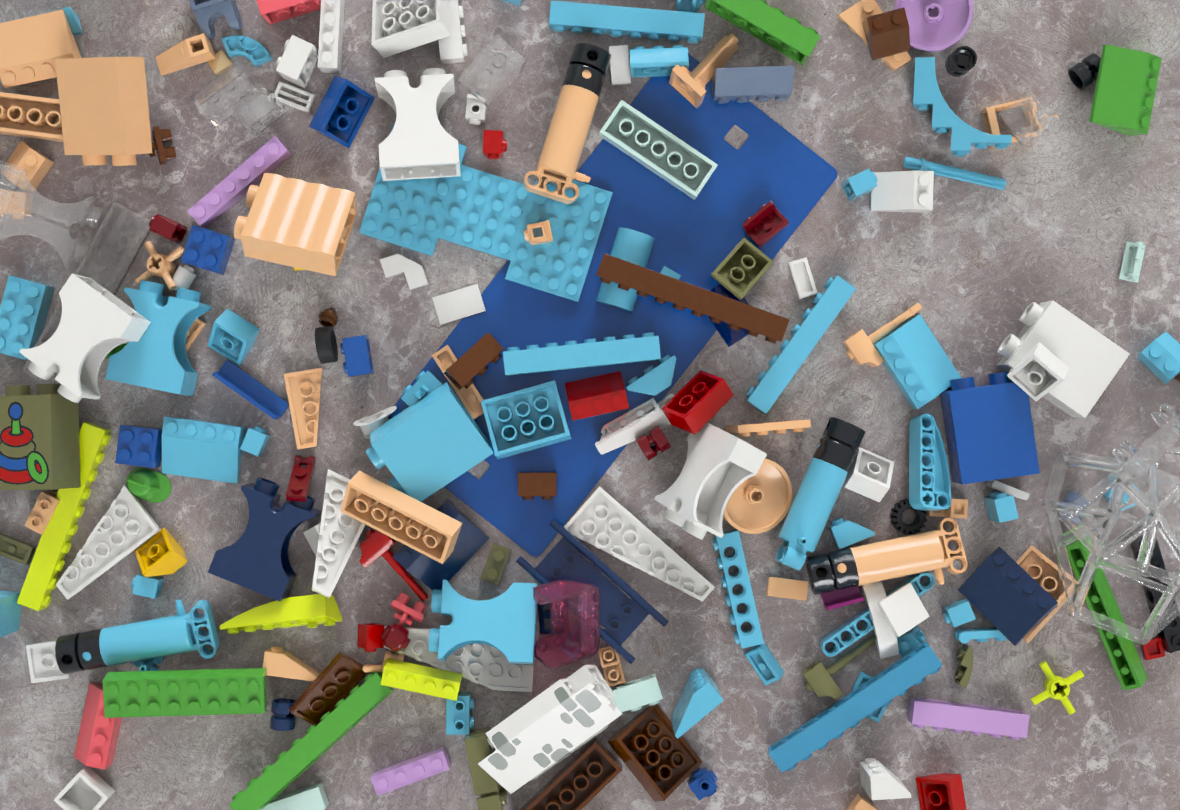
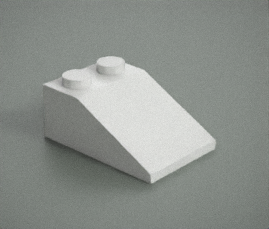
(903, 192)

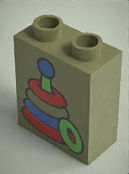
(38, 439)

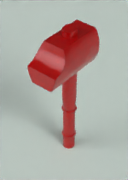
(379, 544)

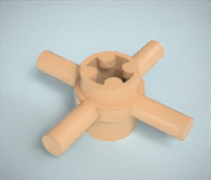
(161, 265)

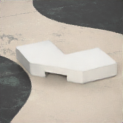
(399, 264)

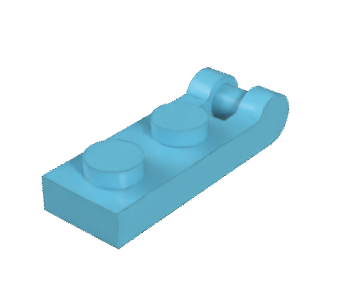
(979, 634)

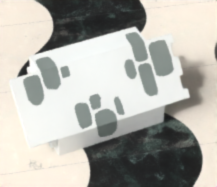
(550, 728)

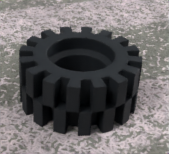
(898, 522)

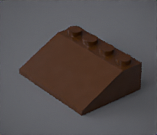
(654, 753)

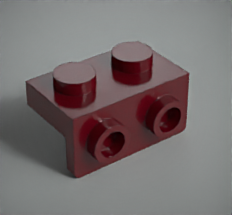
(764, 224)

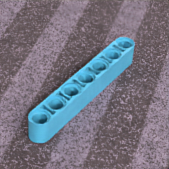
(850, 625)

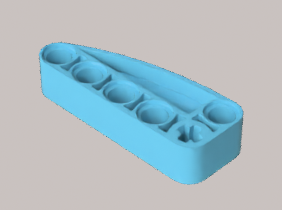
(927, 466)

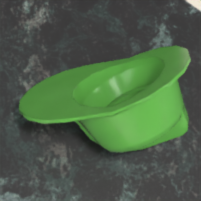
(148, 485)

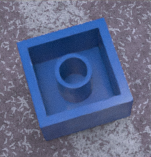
(208, 250)
(139, 446)

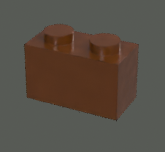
(537, 484)

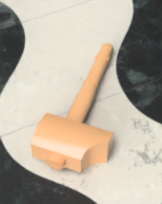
(861, 346)

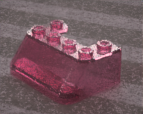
(572, 622)

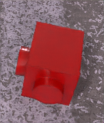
(494, 144)
(370, 636)

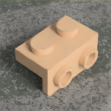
(42, 511)

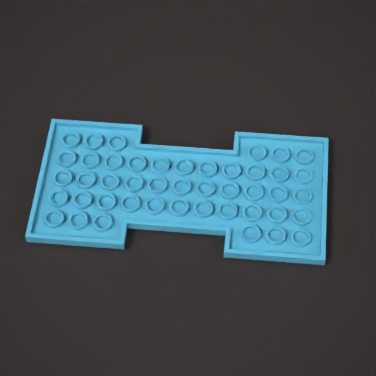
(491, 218)

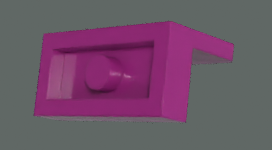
(841, 597)

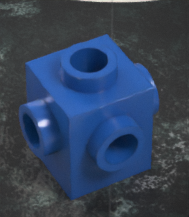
(698, 786)

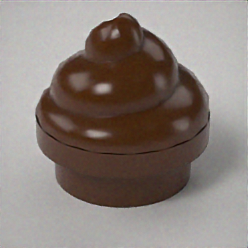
(328, 317)

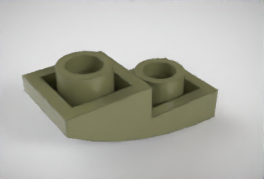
(965, 658)

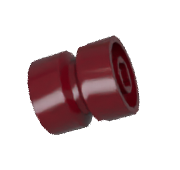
(659, 439)

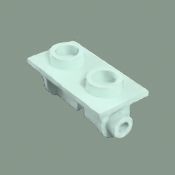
(1132, 261)

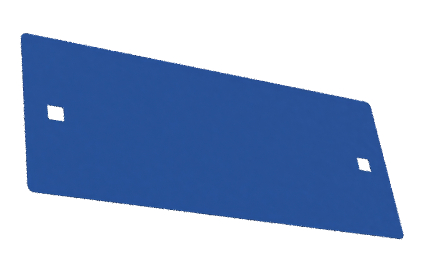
(689, 239)

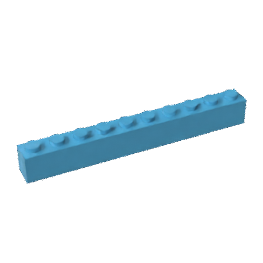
(854, 707)

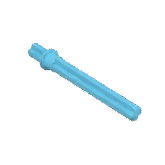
(954, 173)

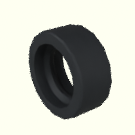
(326, 344)

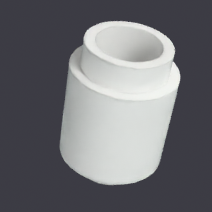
(184, 276)

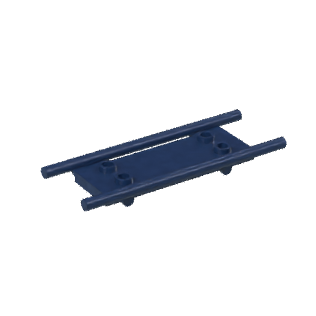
(617, 611)

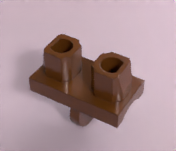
(161, 136)

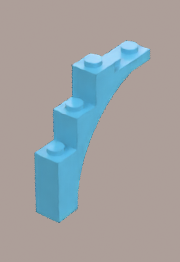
(943, 118)

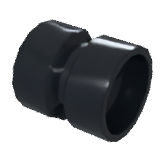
(961, 61)
(1085, 72)

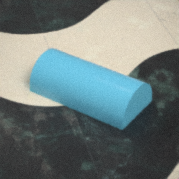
(631, 247)

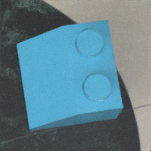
(232, 336)
(1162, 357)

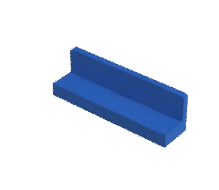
(252, 390)

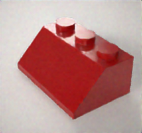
(596, 395)
(941, 792)

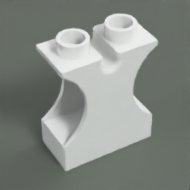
(418, 142)
(88, 330)
(711, 474)

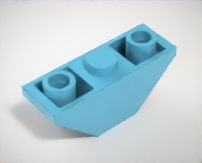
(655, 379)

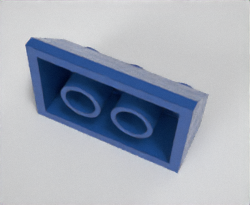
(341, 111)

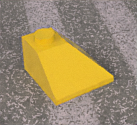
(160, 555)

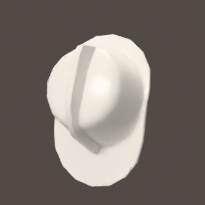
(372, 422)

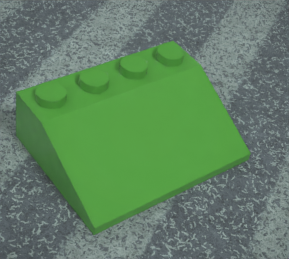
(1125, 90)

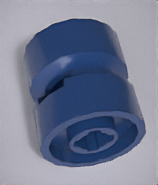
(282, 719)

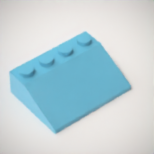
(916, 362)
(525, 420)
(202, 449)
(695, 702)

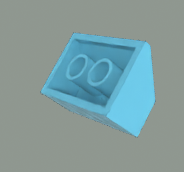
(657, 61)

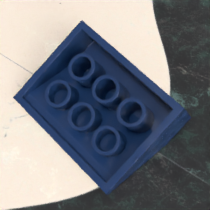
(431, 571)
(1007, 596)

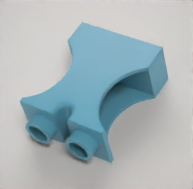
(160, 354)
(500, 622)

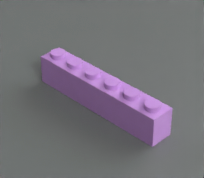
(238, 182)
(968, 717)

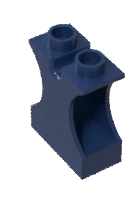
(262, 552)

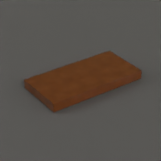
(328, 689)

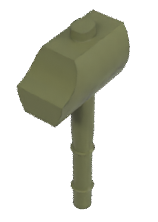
(820, 678)

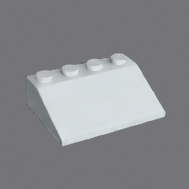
(408, 24)

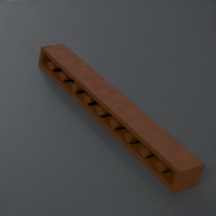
(692, 297)

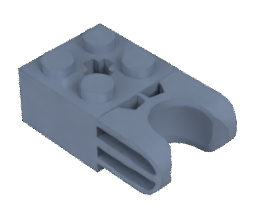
(209, 10)

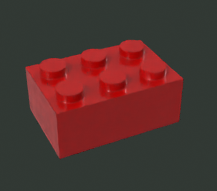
(697, 402)

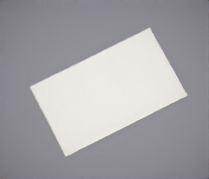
(458, 304)

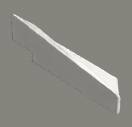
(633, 425)

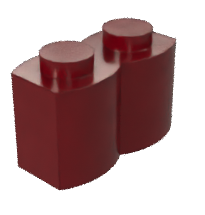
(167, 228)

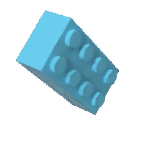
(23, 315)

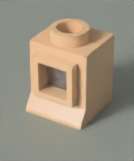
(538, 233)

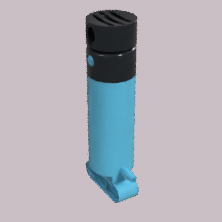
(818, 492)
(140, 640)

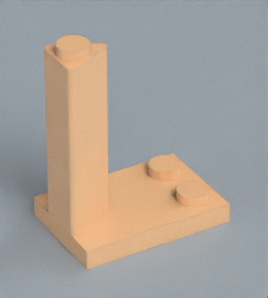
(693, 84)

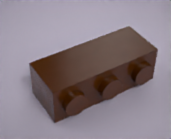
(474, 361)

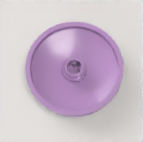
(936, 23)

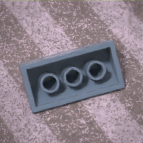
(752, 83)

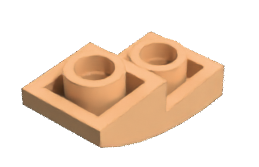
(787, 588)
(611, 666)

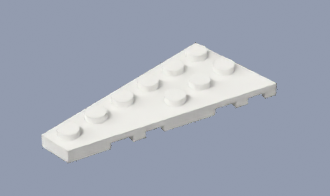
(336, 536)
(114, 537)

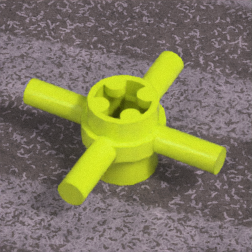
(1060, 694)

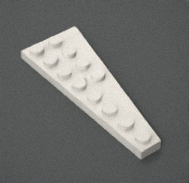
(619, 533)

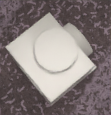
(475, 117)

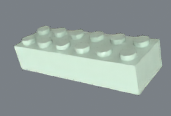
(658, 149)

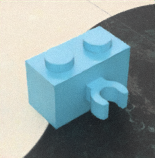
(425, 384)

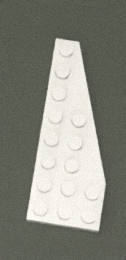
(475, 661)

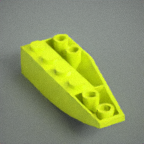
(289, 612)

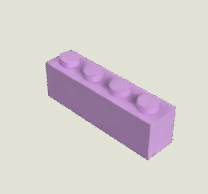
(411, 770)

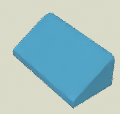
(764, 663)

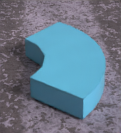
(246, 47)

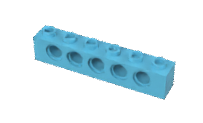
(754, 635)

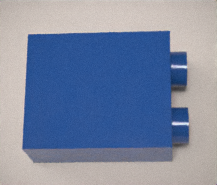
(988, 430)

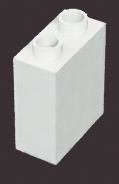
(1085, 351)

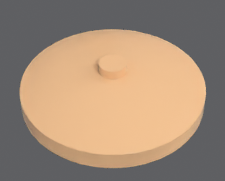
(760, 500)

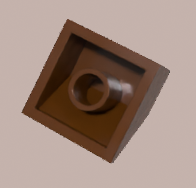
(887, 33)

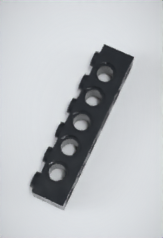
(1171, 633)

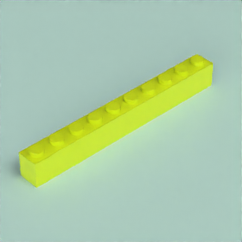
(63, 524)

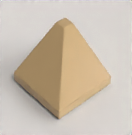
(220, 63)

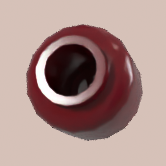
(395, 637)

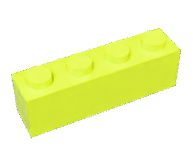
(421, 679)

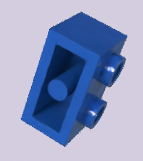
(357, 356)

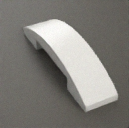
(885, 637)

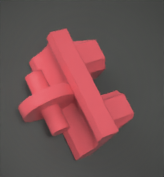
(400, 606)

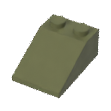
(742, 268)

